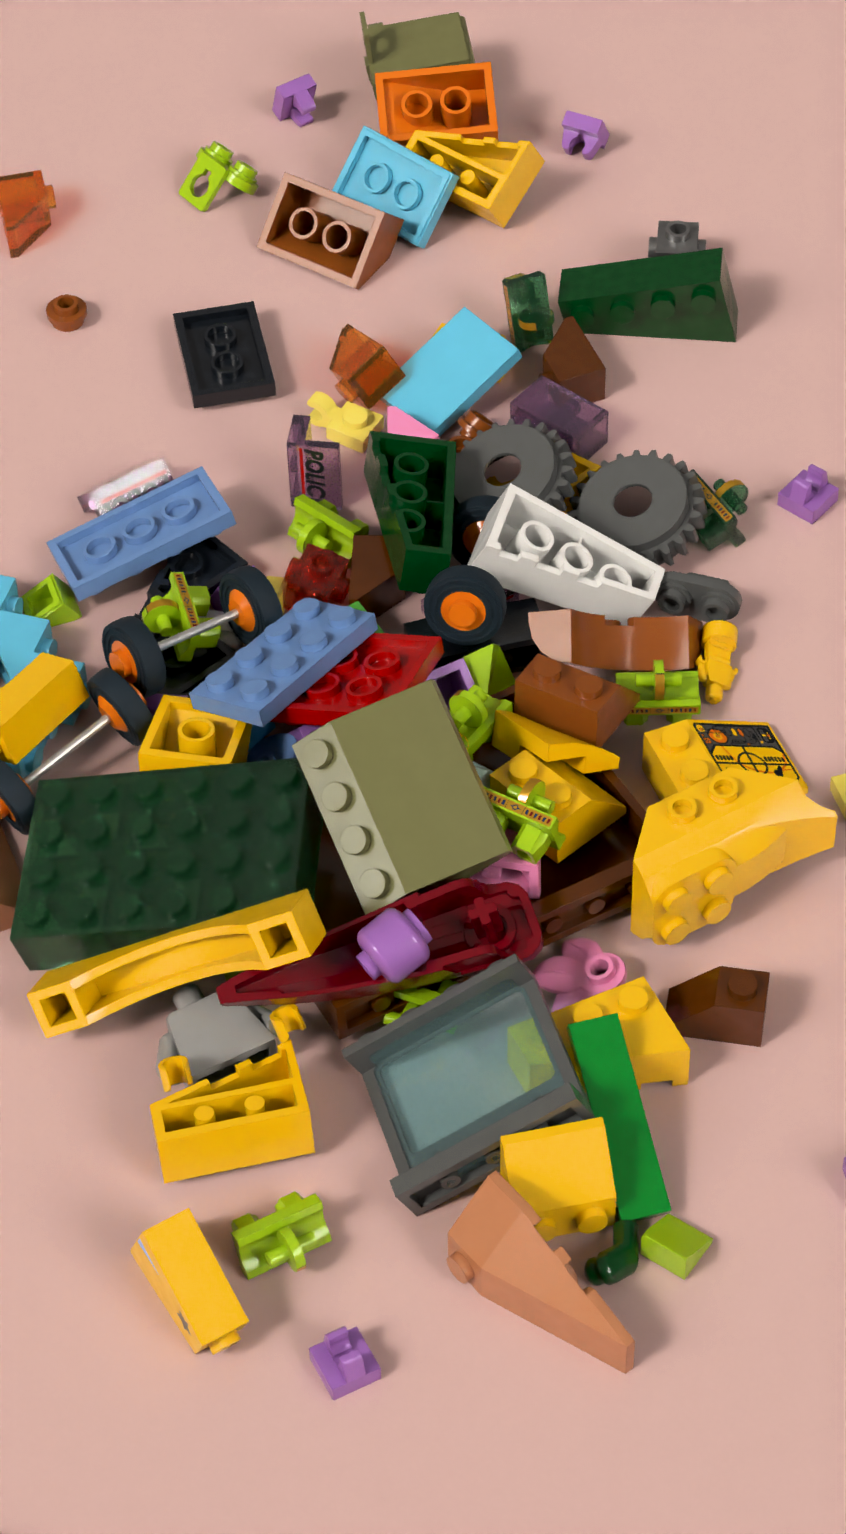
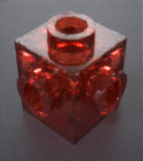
(318, 576)

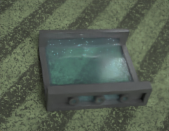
(463, 1075)

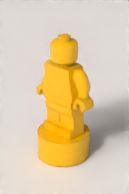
(714, 671)

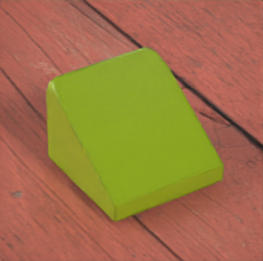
(52, 601)
(674, 1245)

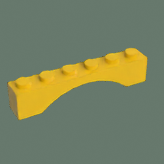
(238, 941)

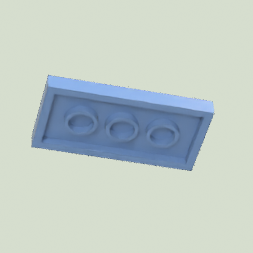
(141, 533)
(283, 661)

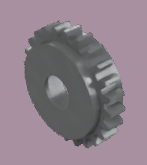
(543, 455)
(668, 521)

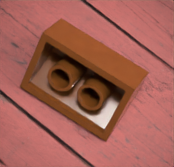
(328, 232)

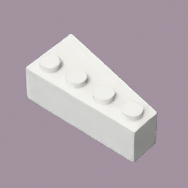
(563, 560)

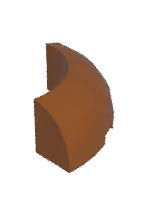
(605, 644)

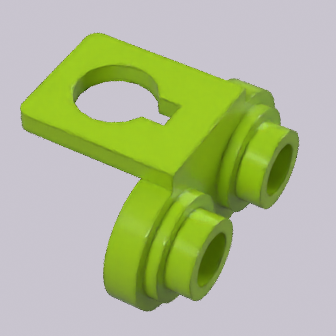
(217, 161)

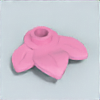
(577, 972)

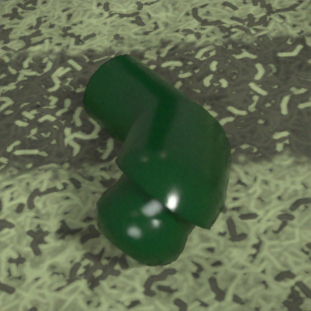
(618, 1260)

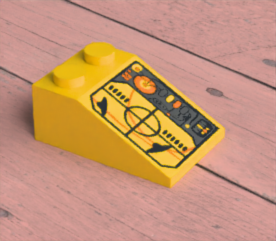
(697, 749)

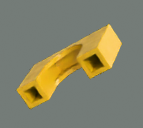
(37, 703)

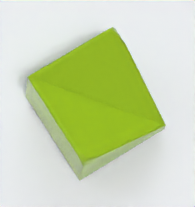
(490, 669)

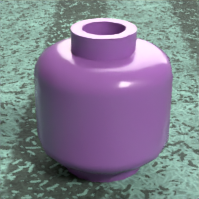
(393, 945)

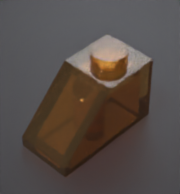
(25, 209)
(363, 368)

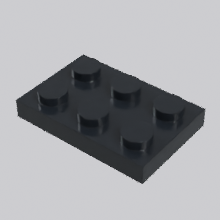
(224, 354)

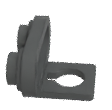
(698, 596)

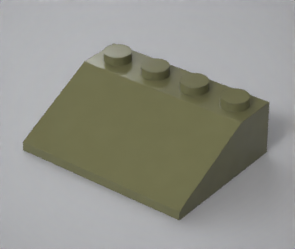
(401, 797)

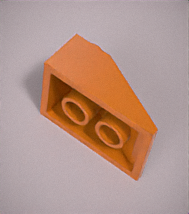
(437, 100)

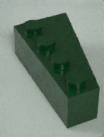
(654, 297)
(414, 503)

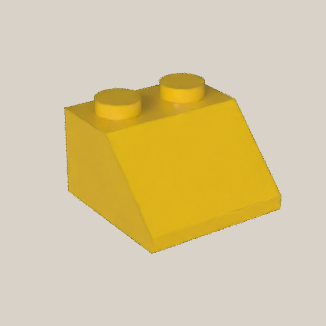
(191, 738)
(579, 802)
(563, 1176)

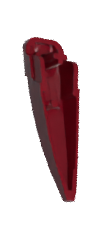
(469, 930)

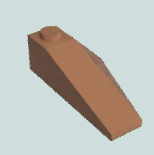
(514, 1267)

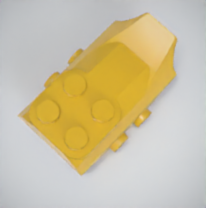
(717, 843)

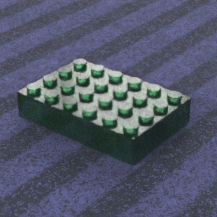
(159, 853)

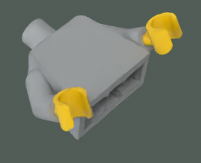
(213, 1038)

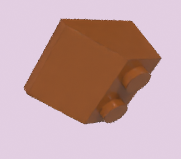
(572, 700)

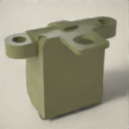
(416, 44)

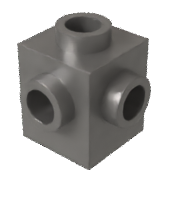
(675, 238)

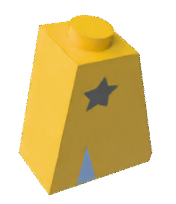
(190, 1283)

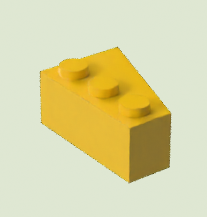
(490, 171)
(650, 1035)
(236, 1121)

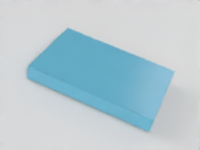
(398, 183)
(452, 371)

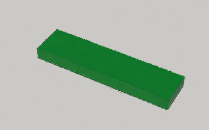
(614, 1095)

